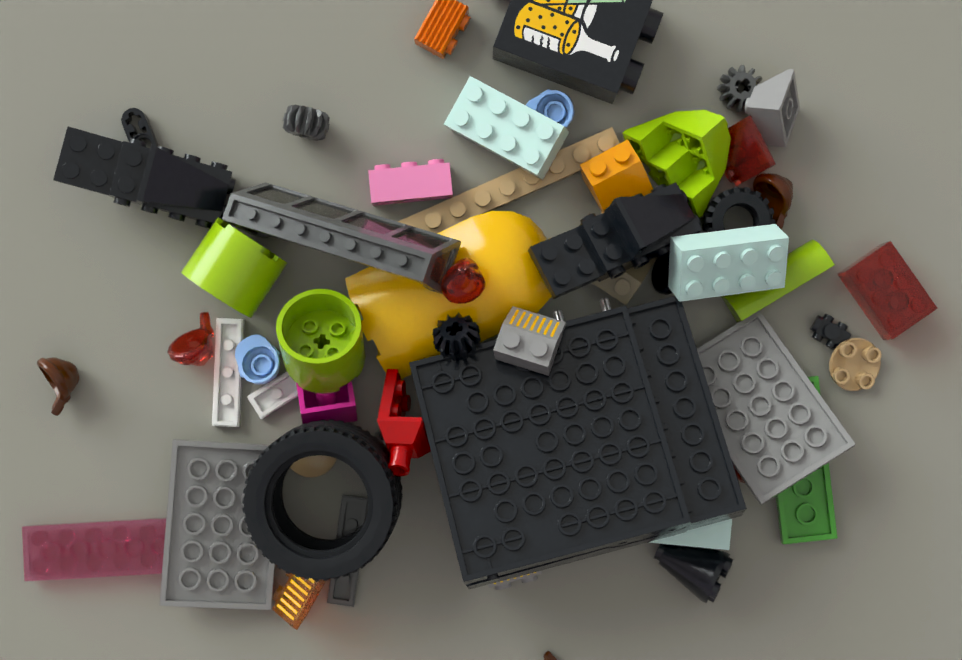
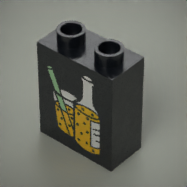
(578, 42)

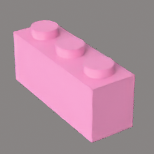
(410, 182)

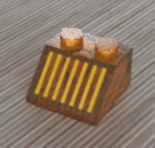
(296, 599)

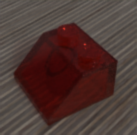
(747, 153)

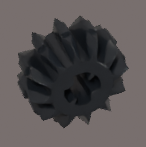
(456, 336)

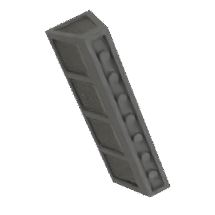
(343, 232)

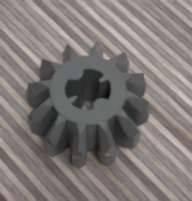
(731, 85)
(306, 122)

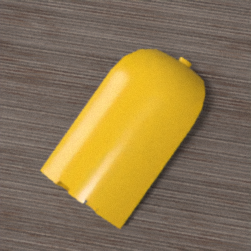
(403, 312)

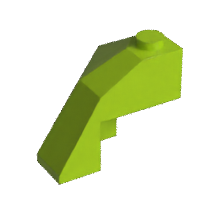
(684, 150)

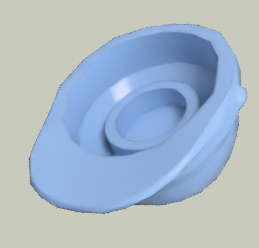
(554, 105)
(257, 359)

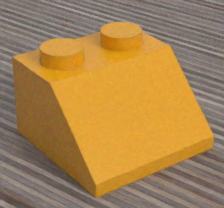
(615, 175)

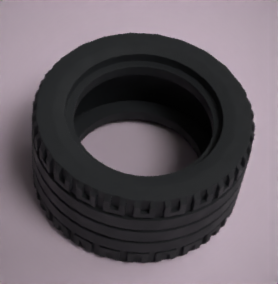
(287, 544)

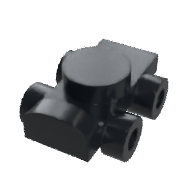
(832, 332)

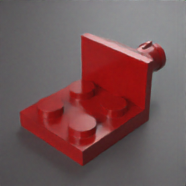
(402, 435)

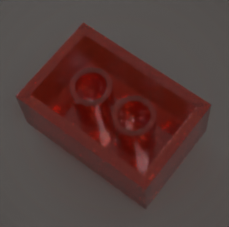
(887, 291)

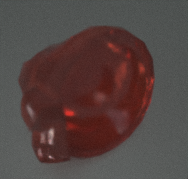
(463, 282)
(195, 345)

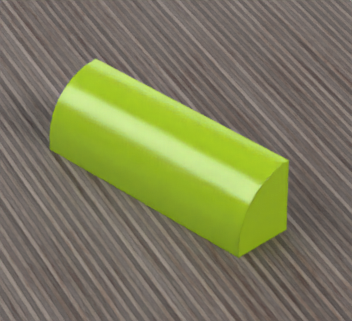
(801, 267)

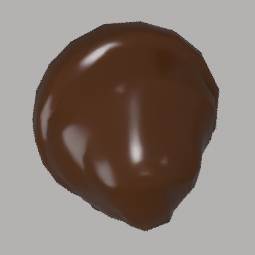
(778, 192)
(62, 377)

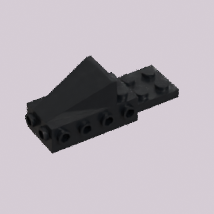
(145, 176)
(616, 240)

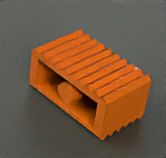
(442, 27)

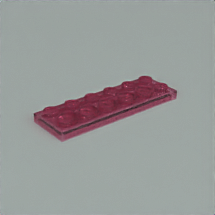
(93, 549)

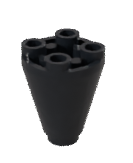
(695, 568)

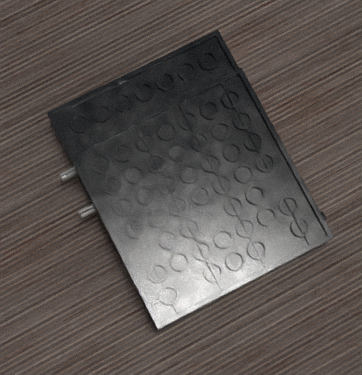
(581, 459)

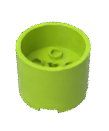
(234, 268)
(318, 321)

